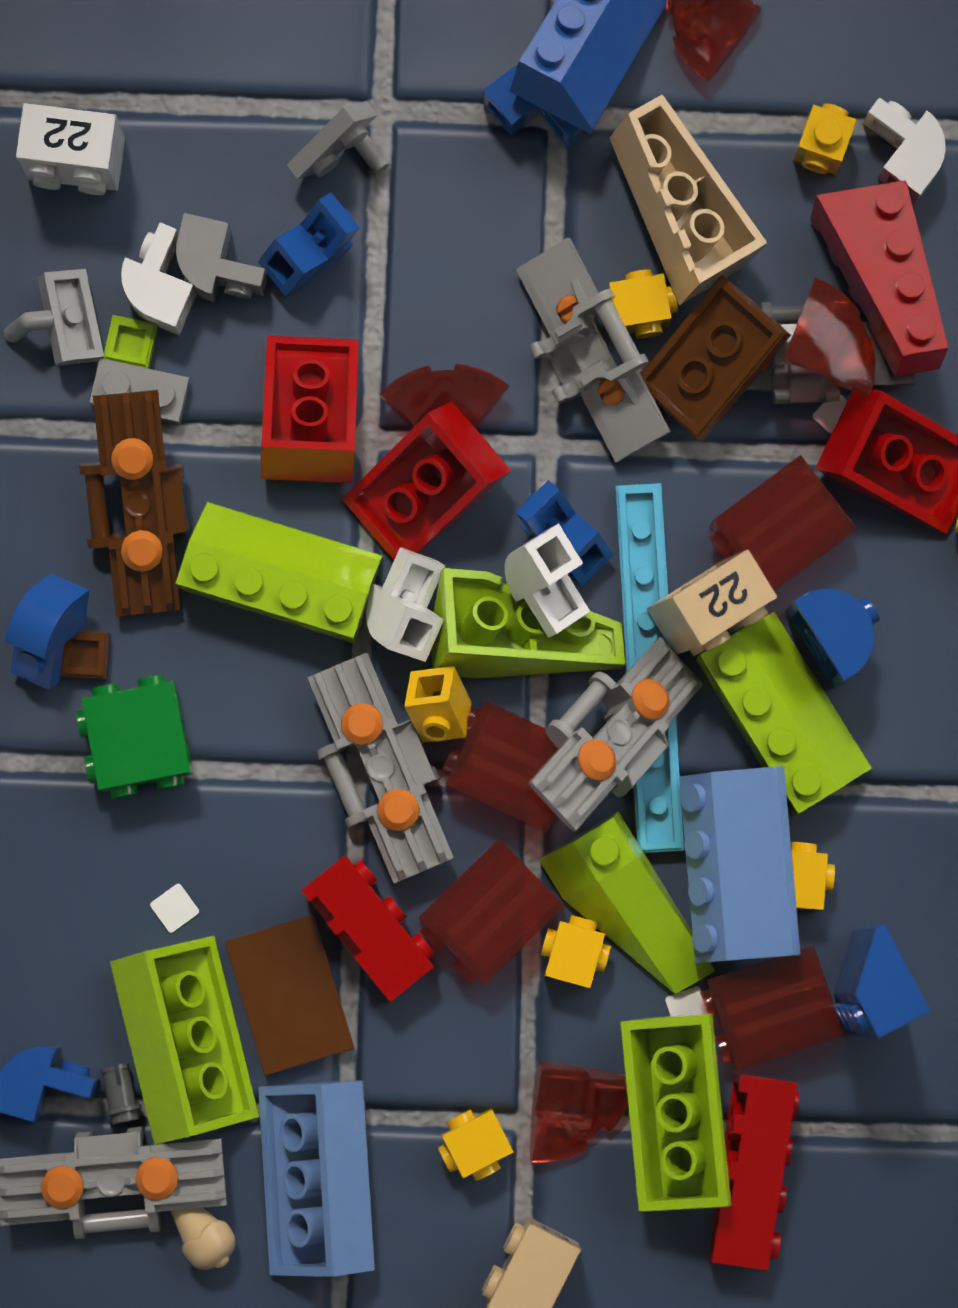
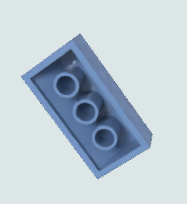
(739, 864)
(316, 1179)

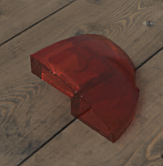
(710, 30)
(833, 340)
(424, 390)
(571, 1107)

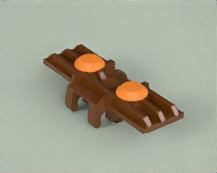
(151, 497)

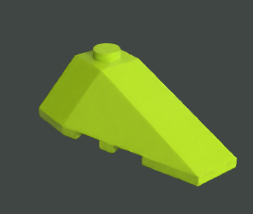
(496, 637)
(615, 885)

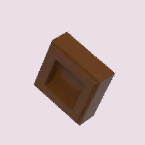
(86, 656)

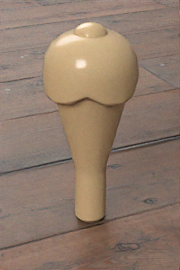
(204, 1238)

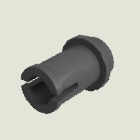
(120, 1097)

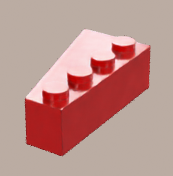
(882, 257)
(756, 1159)

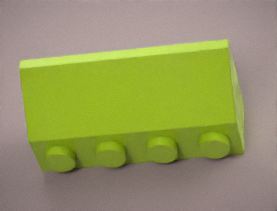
(279, 572)
(783, 712)
(184, 1039)
(675, 1112)

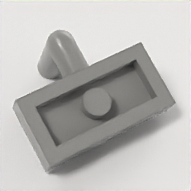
(343, 131)
(66, 315)
(120, 378)

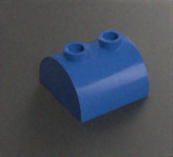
(835, 631)

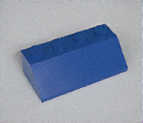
(583, 56)
(876, 985)

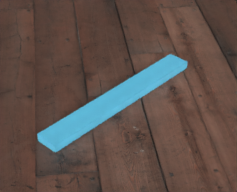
(642, 584)

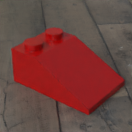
(309, 409)
(895, 459)
(426, 482)

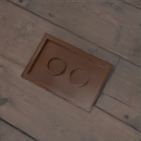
(713, 357)
(289, 994)

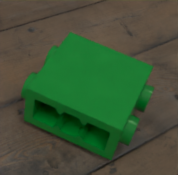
(135, 737)

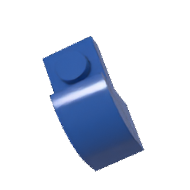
(516, 112)
(310, 247)
(549, 508)
(42, 624)
(31, 1073)

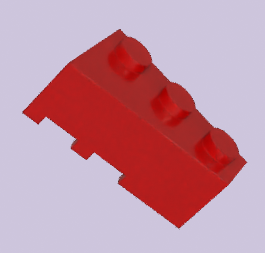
(370, 926)

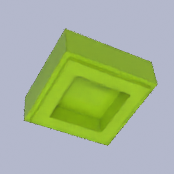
(130, 341)

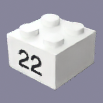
(70, 148)

